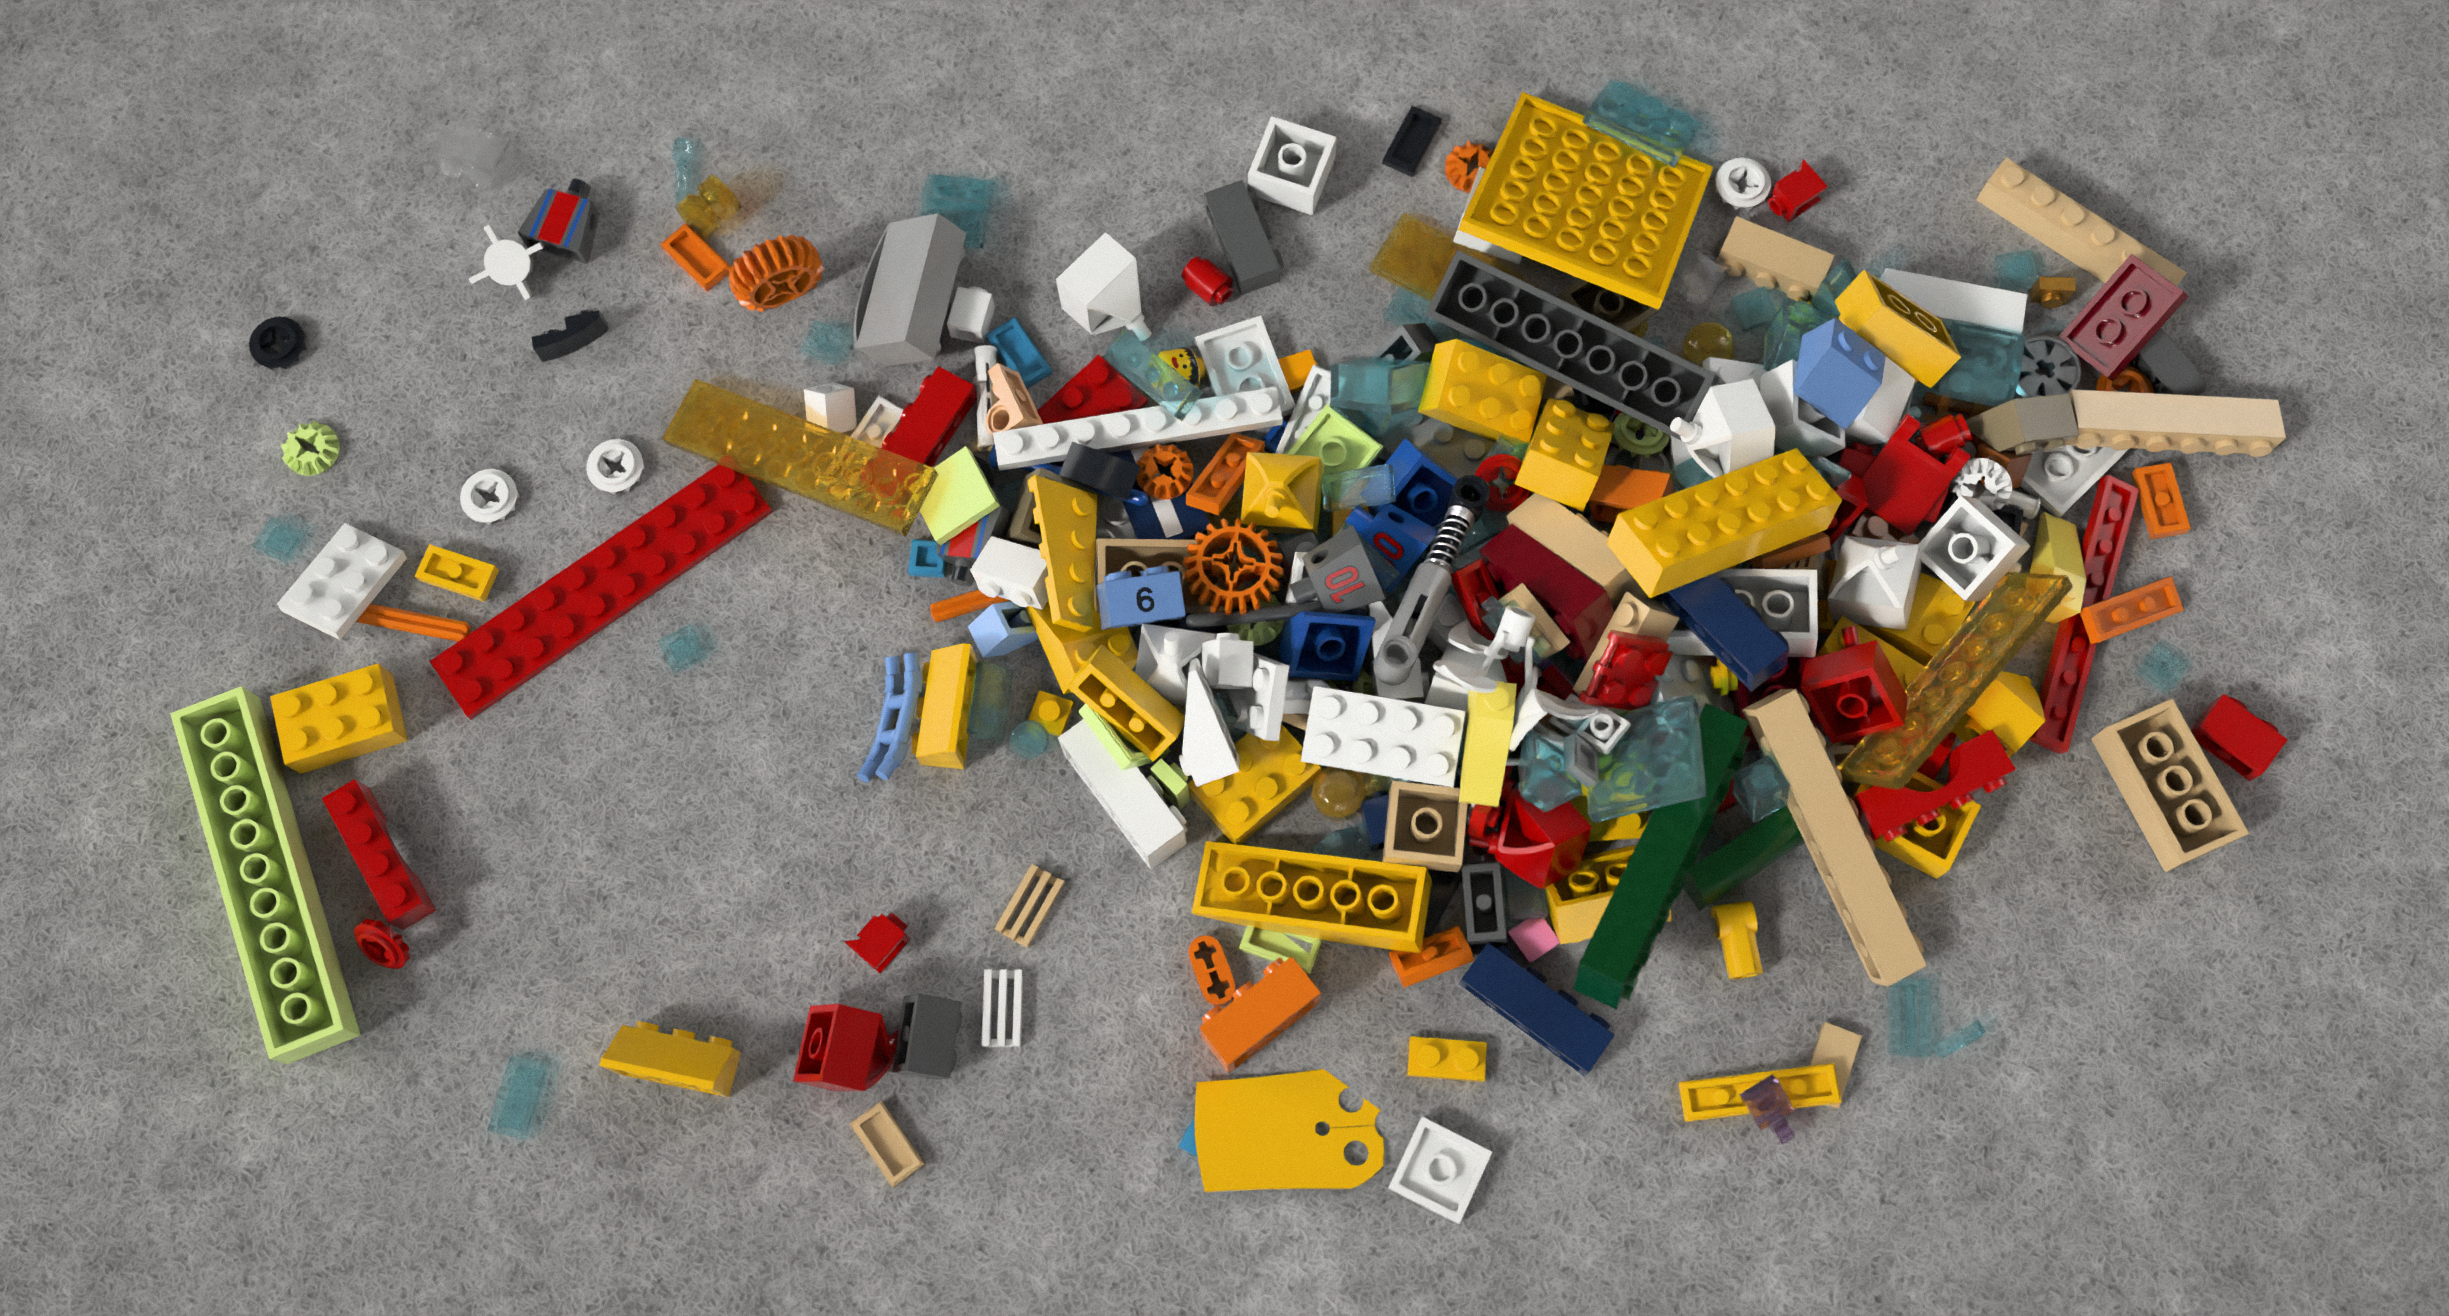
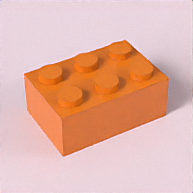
(1259, 1013)

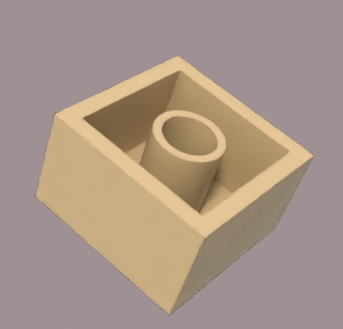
(1425, 826)

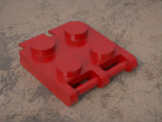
(1630, 672)

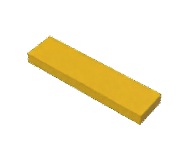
(1721, 1098)

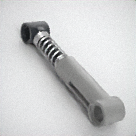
(1430, 582)

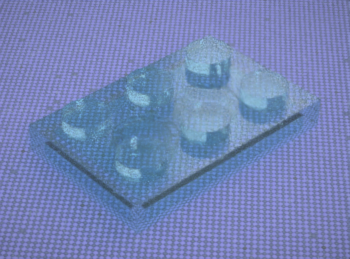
(1642, 122)

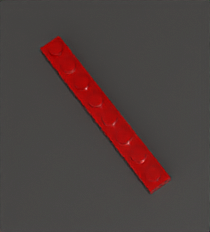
(2072, 649)

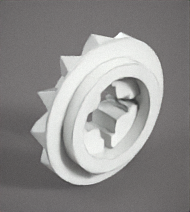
(1756, 177)
(613, 451)
(1996, 480)
(487, 481)

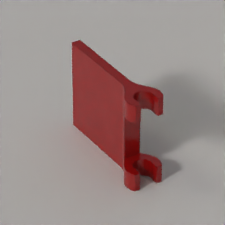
(1907, 480)

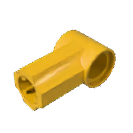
(1737, 933)

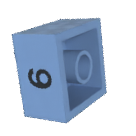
(1141, 599)

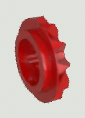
(1514, 494)
(381, 944)

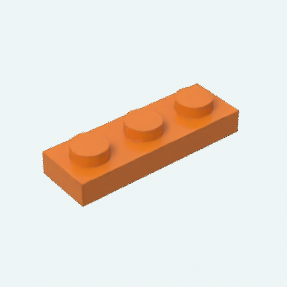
(1223, 474)
(2131, 610)

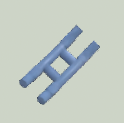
(881, 758)

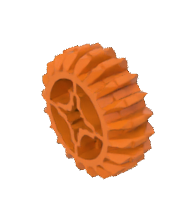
(775, 272)
(1218, 566)

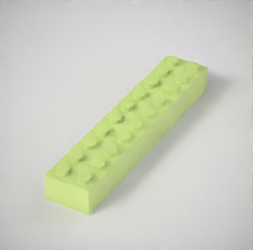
(264, 876)

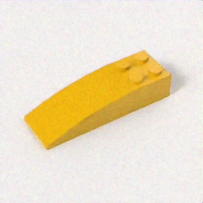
(1315, 895)

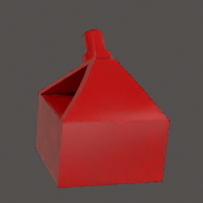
(1854, 690)
(1538, 843)
(844, 1048)

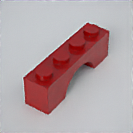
(1972, 767)
(382, 866)

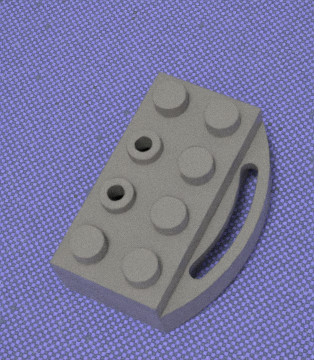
(908, 290)

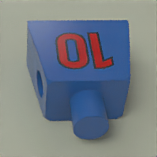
(1394, 535)

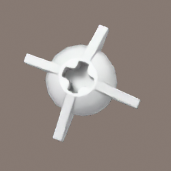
(508, 261)

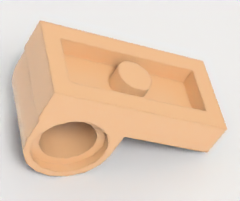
(1014, 406)

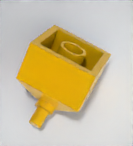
(1282, 493)
(2006, 707)

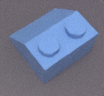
(1837, 371)

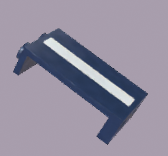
(1162, 517)

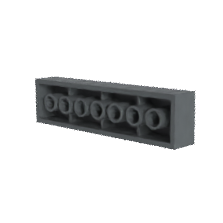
(1569, 344)

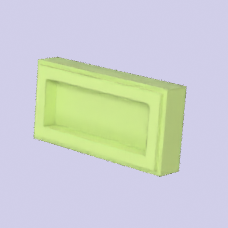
(1274, 945)

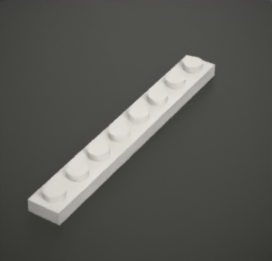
(1138, 428)

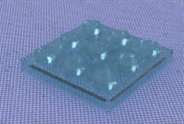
(1652, 763)

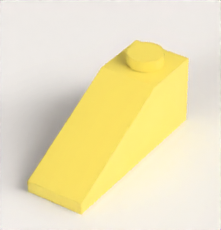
(2059, 553)
(1487, 744)

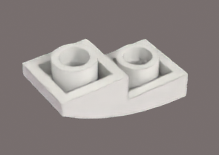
(1599, 731)

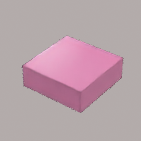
(1533, 938)

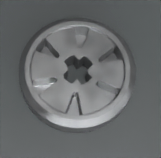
(2058, 357)

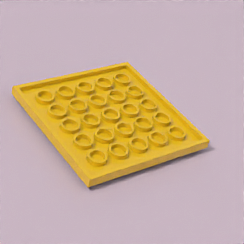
(1586, 202)

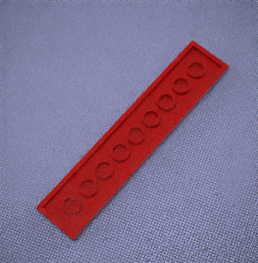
(599, 588)

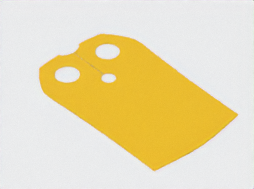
(1265, 1135)

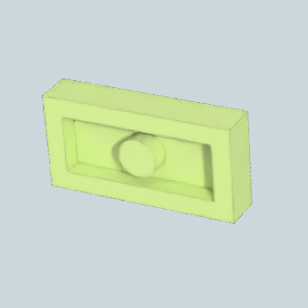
(1172, 781)

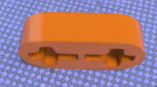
(1220, 967)

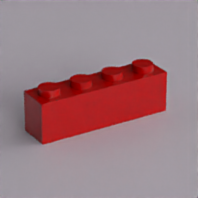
(932, 417)

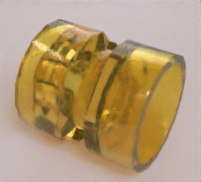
(708, 206)

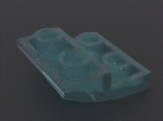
(962, 202)

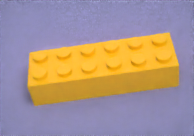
(1723, 522)

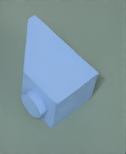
(1002, 629)

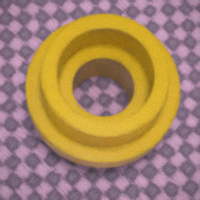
(1722, 678)

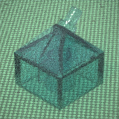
(1378, 392)

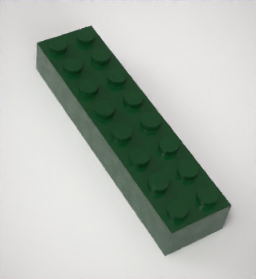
(1659, 869)

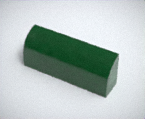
(1742, 858)

